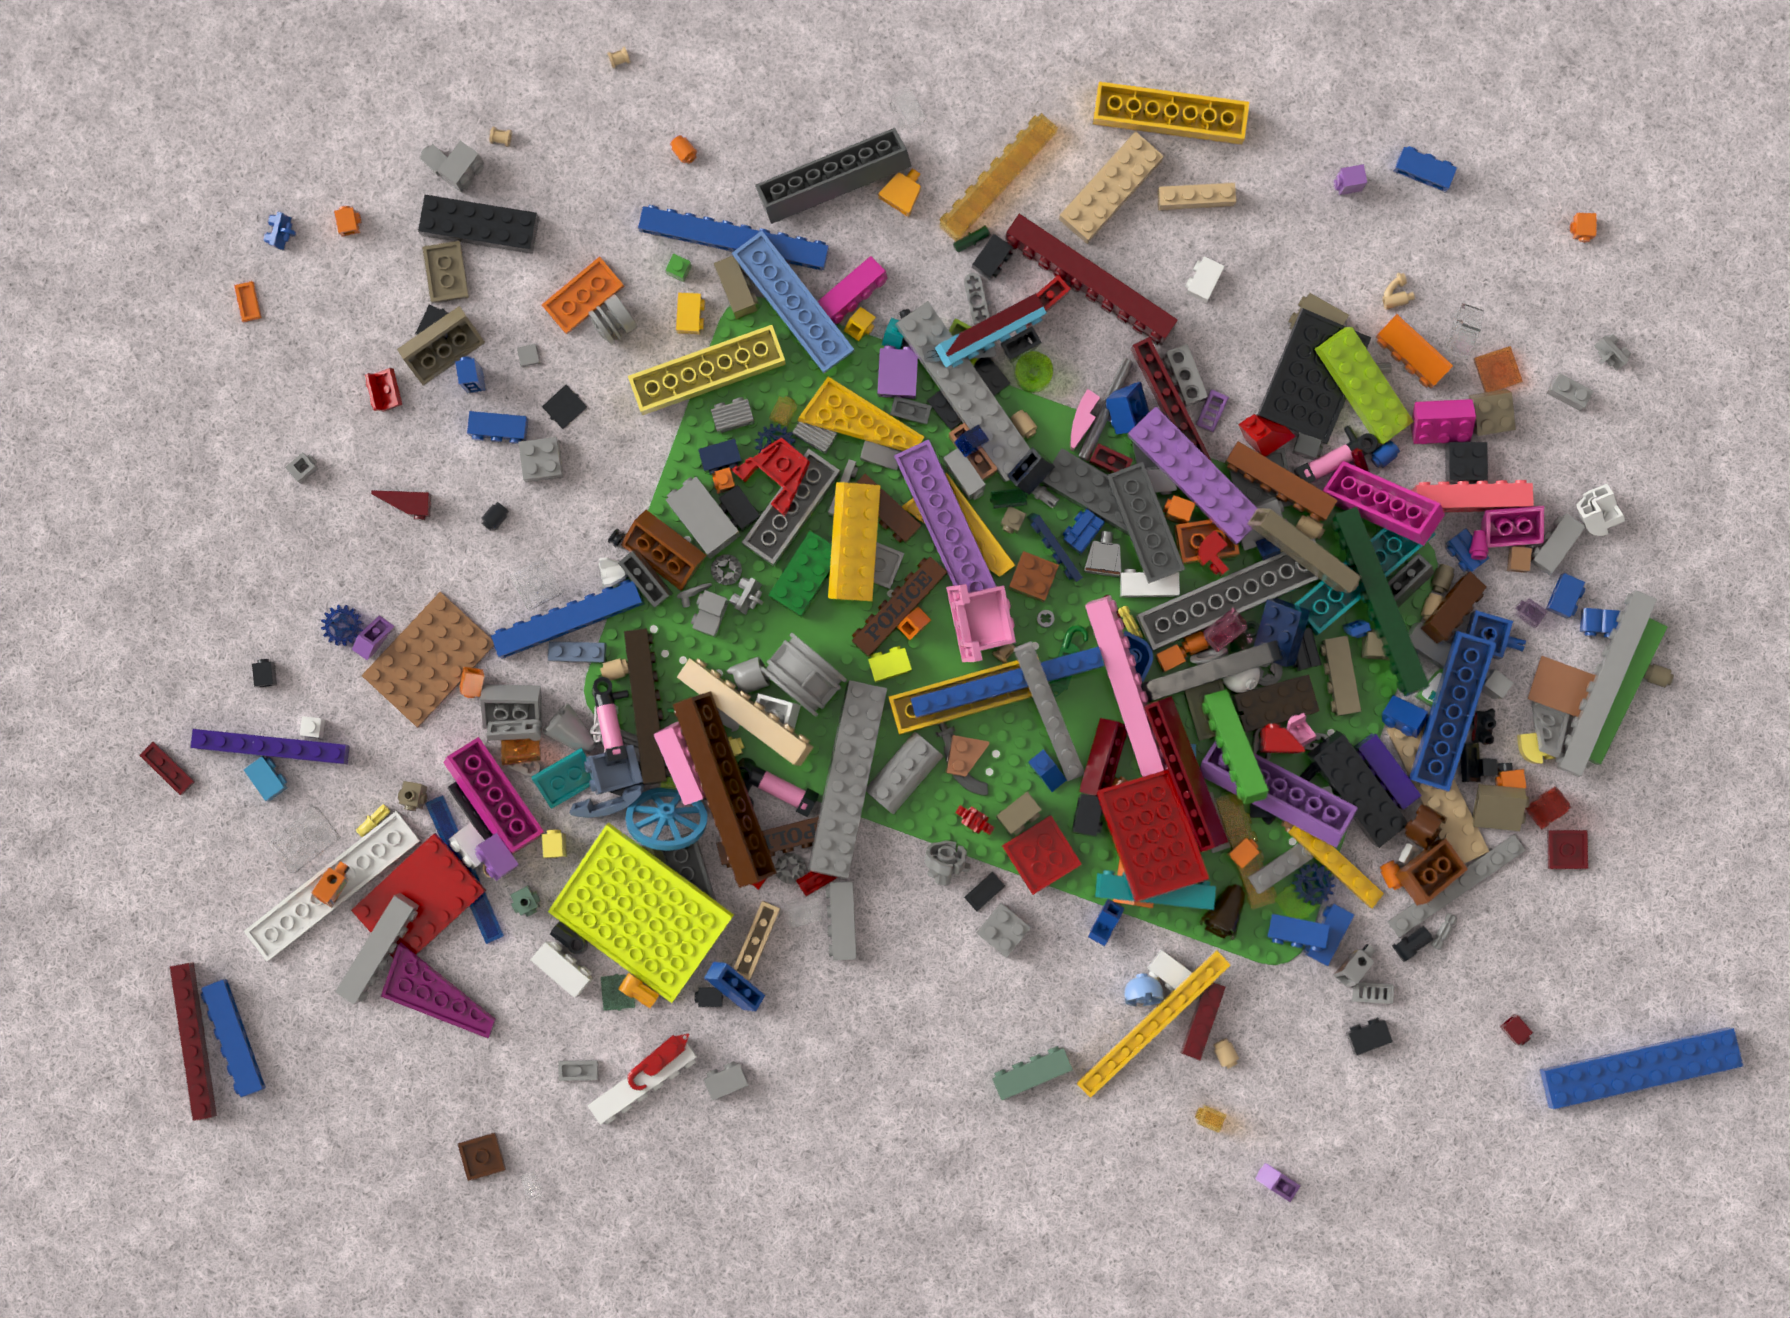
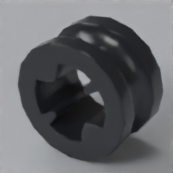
(616, 537)

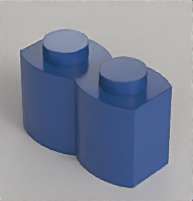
(1598, 621)

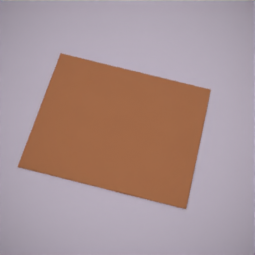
(1559, 686)

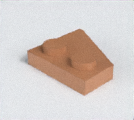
(964, 754)

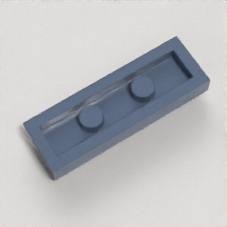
(577, 652)

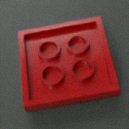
(1041, 855)

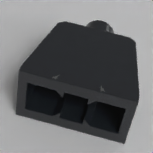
(1020, 344)

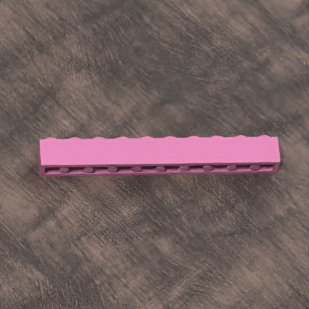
(1125, 683)

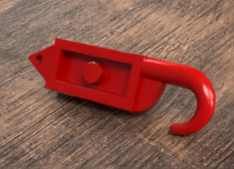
(658, 1059)

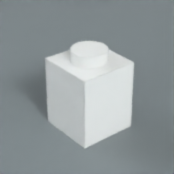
(312, 727)

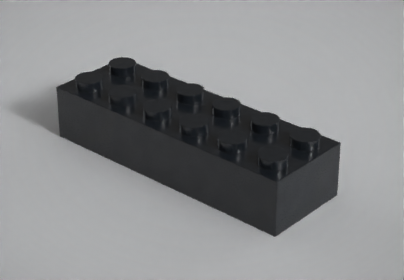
(478, 224)
(1357, 785)

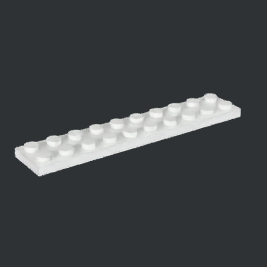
(303, 911)

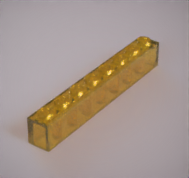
(998, 177)

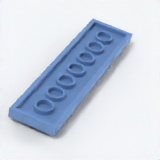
(793, 302)

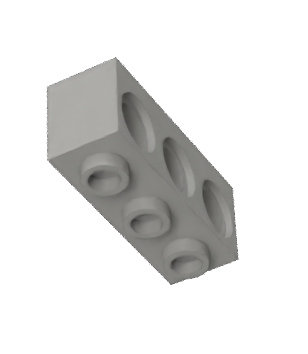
(1187, 365)

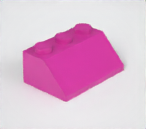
(1514, 526)

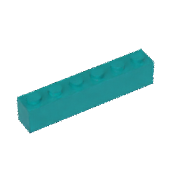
(1195, 896)

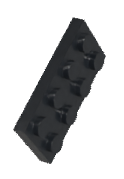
(992, 378)

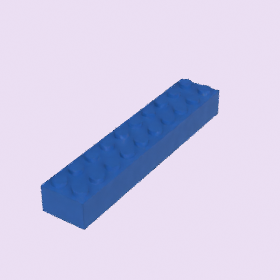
(1641, 1068)

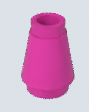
(1479, 546)

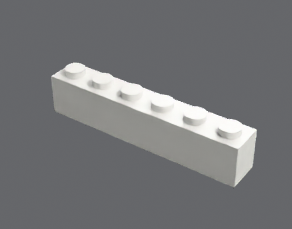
(622, 1095)

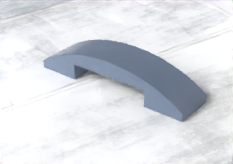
(587, 809)

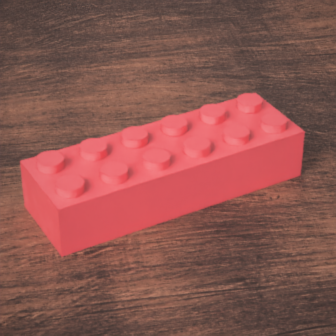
(1478, 496)

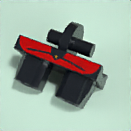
(1483, 726)

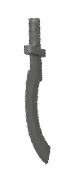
(967, 782)

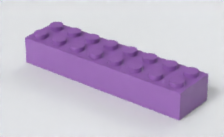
(1194, 474)
(1289, 798)

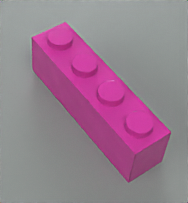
(853, 289)

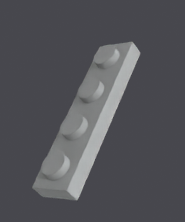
(1279, 868)

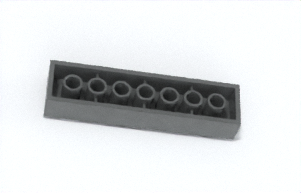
(833, 175)

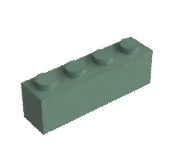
(1031, 1073)

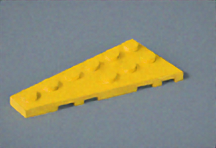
(849, 414)
(993, 553)

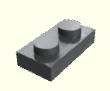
(910, 410)

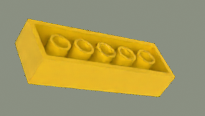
(854, 541)

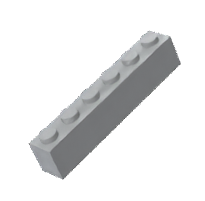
(377, 949)

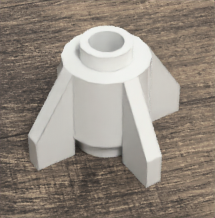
(611, 572)

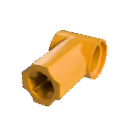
(636, 989)

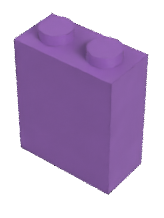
(897, 373)

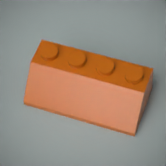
(1413, 351)

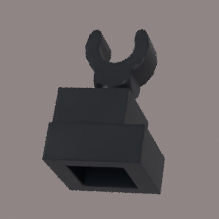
(1490, 767)

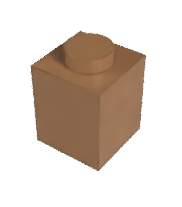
(1519, 559)

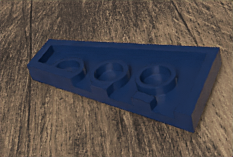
(1050, 542)

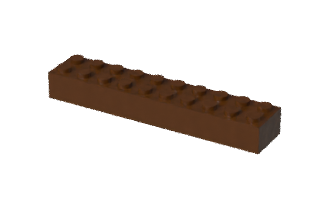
(724, 789)

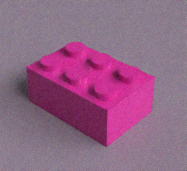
(1443, 421)

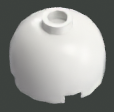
(1242, 681)

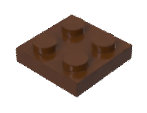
(481, 1156)

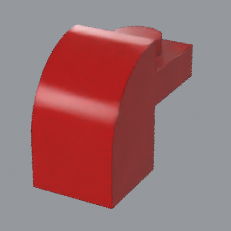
(1208, 553)

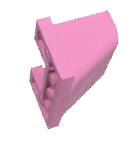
(980, 620)

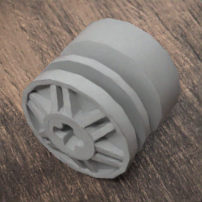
(612, 319)

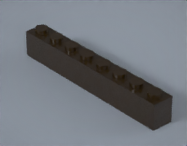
(645, 704)

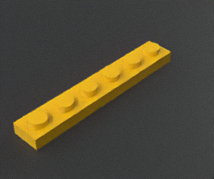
(1339, 867)

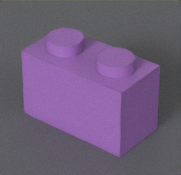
(1350, 180)
(496, 857)

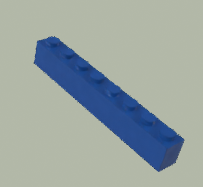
(567, 619)

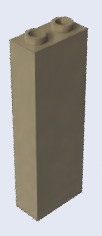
(1304, 550)

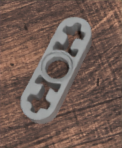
(968, 287)

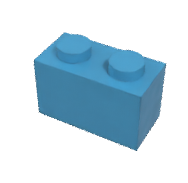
(266, 778)

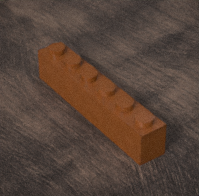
(1280, 481)

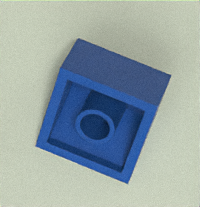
(1127, 407)

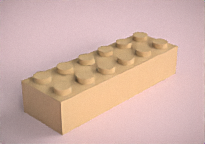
(1111, 187)

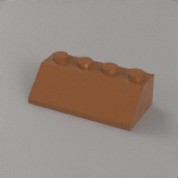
(664, 549)

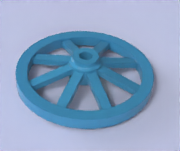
(666, 816)

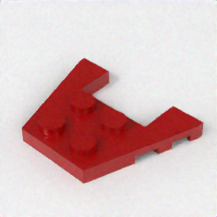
(782, 465)

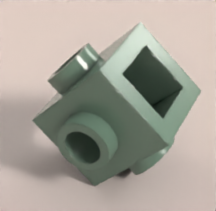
(518, 901)

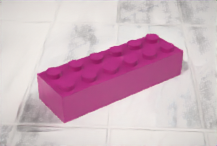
(1385, 503)
(493, 795)

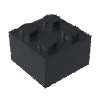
(1466, 461)
(1087, 816)

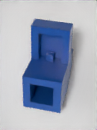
(1105, 922)

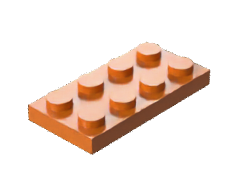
(582, 294)

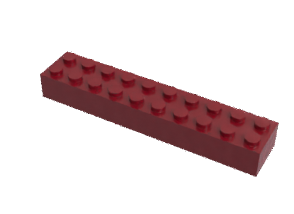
(1090, 279)

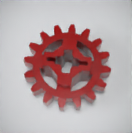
(974, 820)

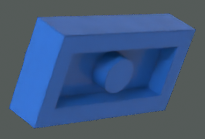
(1357, 628)

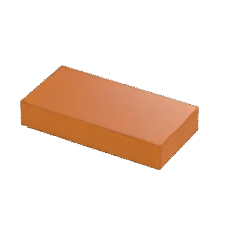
(247, 301)

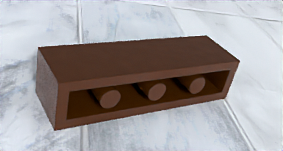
(893, 515)
(1454, 607)

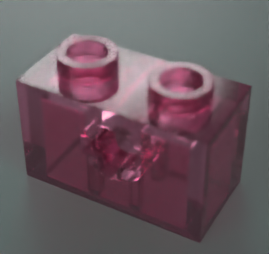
(1225, 629)

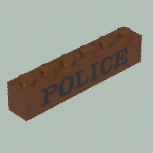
(902, 603)
(782, 838)

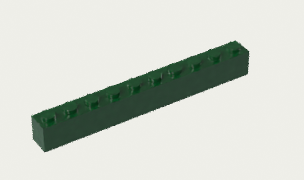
(1380, 601)

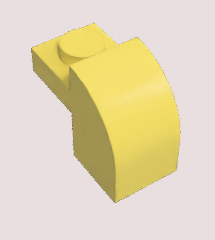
(1529, 749)

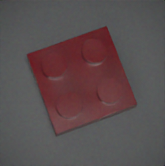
(1567, 849)

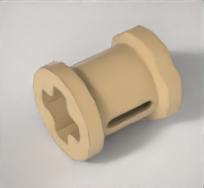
(618, 57)
(500, 136)
(1004, 652)

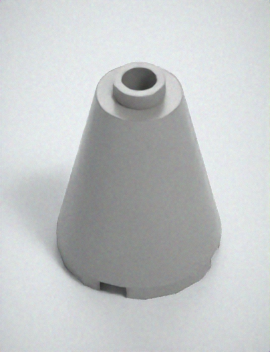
(569, 730)

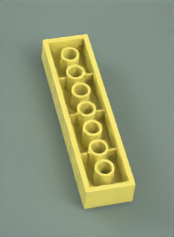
(707, 370)

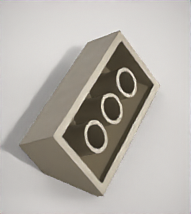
(432, 354)

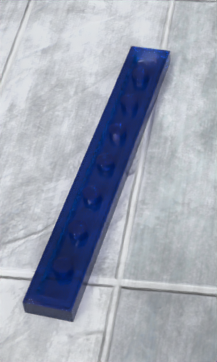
(481, 907)

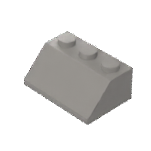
(510, 703)

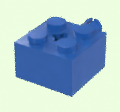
(1498, 629)

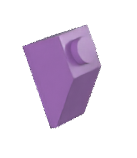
(372, 637)
(1277, 1182)

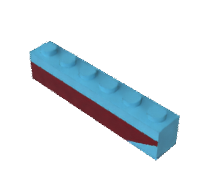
(991, 330)

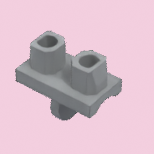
(1611, 353)
(749, 597)

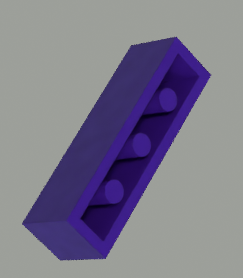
(1387, 771)

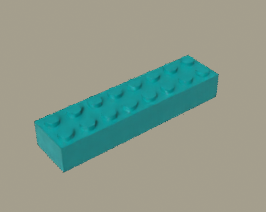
(1328, 604)

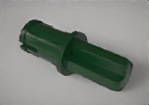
(971, 239)

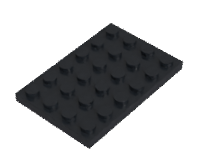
(1302, 388)

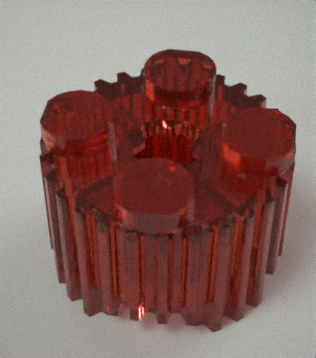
(1548, 807)

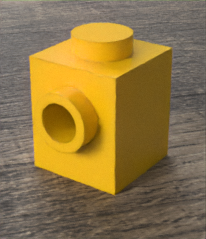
(860, 324)

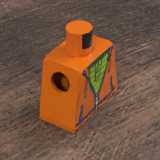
(328, 892)

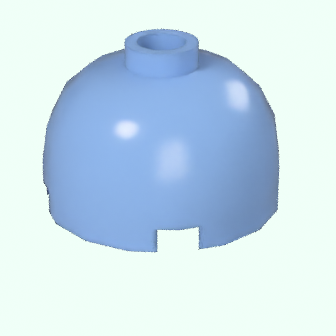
(1143, 990)

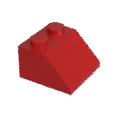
(1264, 434)
(1278, 740)

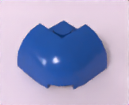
(1142, 653)

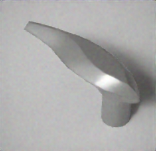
(691, 592)

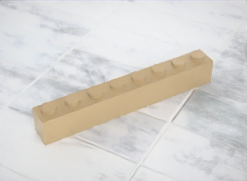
(746, 712)

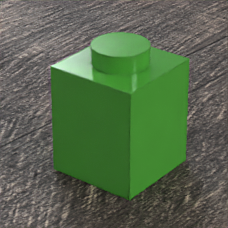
(678, 267)

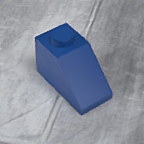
(1047, 770)

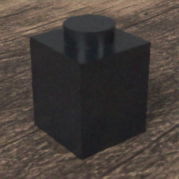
(264, 673)
(708, 997)

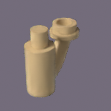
(1395, 300)

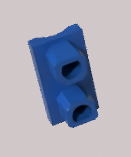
(281, 230)

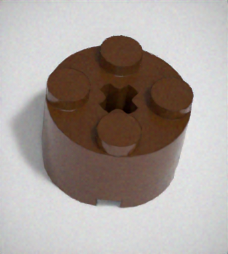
(1425, 826)

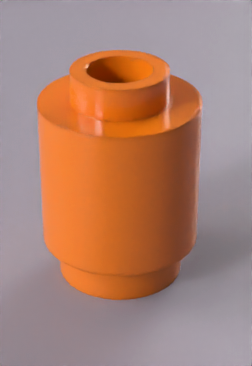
(683, 149)
(1195, 643)
(1388, 873)

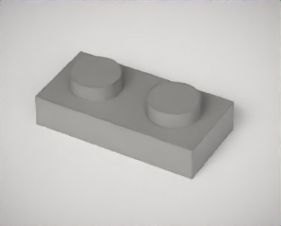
(578, 1070)

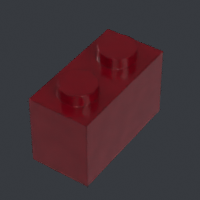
(1109, 460)

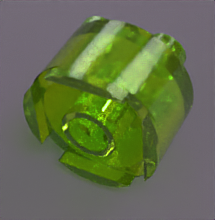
(1028, 381)

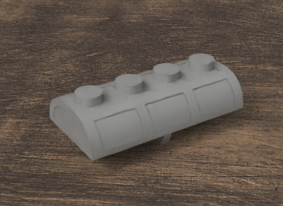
(904, 773)

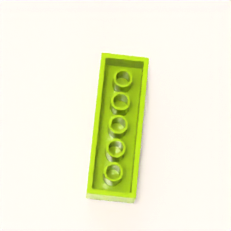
(1364, 385)

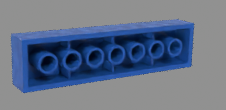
(1452, 711)

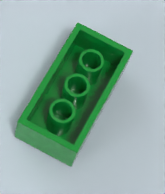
(803, 575)

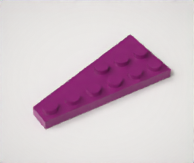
(425, 990)

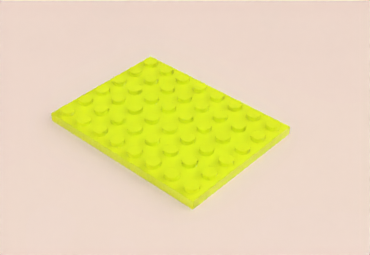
(640, 912)

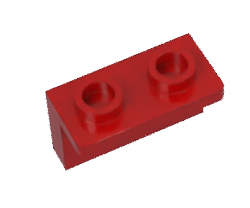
(383, 390)

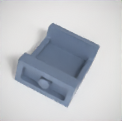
(612, 777)

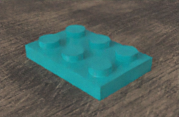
(563, 778)

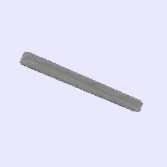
(1104, 413)

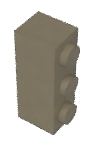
(736, 287)

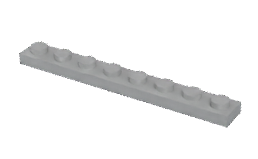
(1049, 711)
(1476, 873)

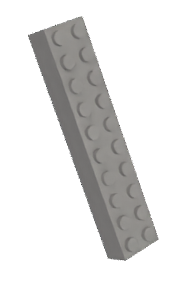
(965, 391)
(1209, 603)
(847, 779)

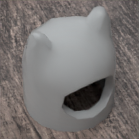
(749, 676)

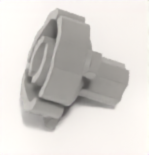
(944, 862)

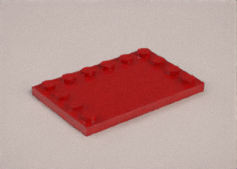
(1152, 835)
(432, 880)

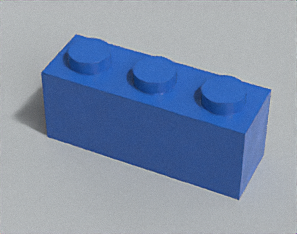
(1425, 168)
(470, 375)
(497, 427)
(1339, 920)
(1299, 932)
(734, 986)

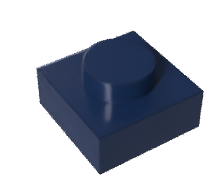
(1267, 549)

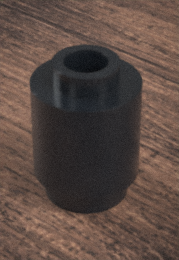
(494, 516)

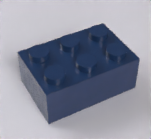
(1285, 624)

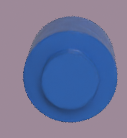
(1385, 454)

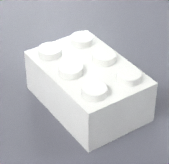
(562, 968)

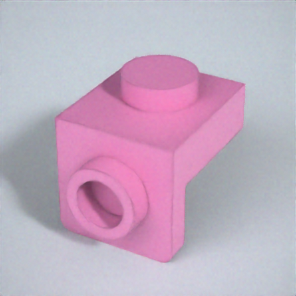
(1300, 729)

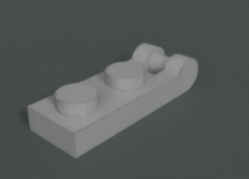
(514, 730)

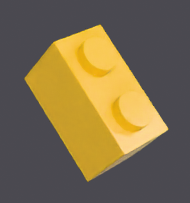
(689, 313)

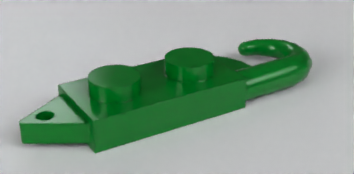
(1066, 649)

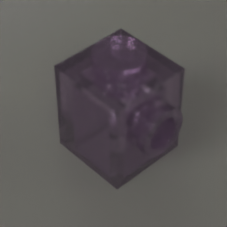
(1530, 612)

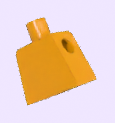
(902, 192)

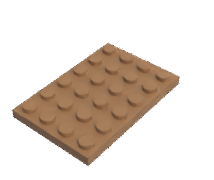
(428, 659)

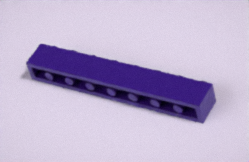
(270, 746)

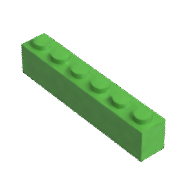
(1235, 747)

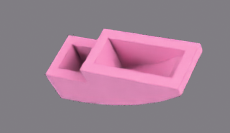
(1083, 418)

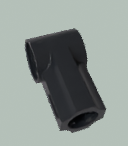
(568, 937)
(1410, 945)

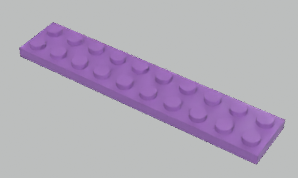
(944, 517)

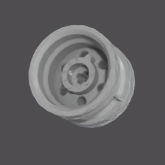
(803, 674)

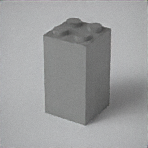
(702, 517)

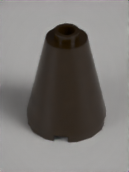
(1226, 915)

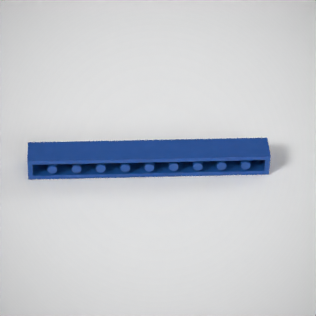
(728, 236)
(1004, 683)

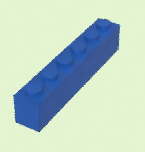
(233, 1038)

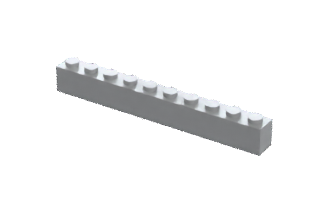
(1606, 683)

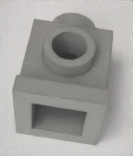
(295, 467)

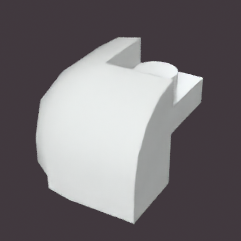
(1599, 510)

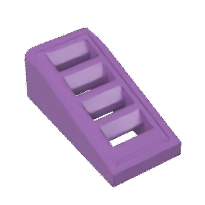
(1218, 413)

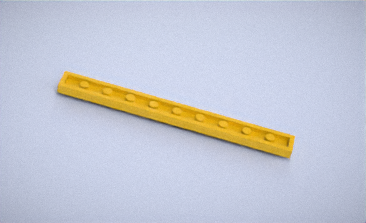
(1153, 1023)

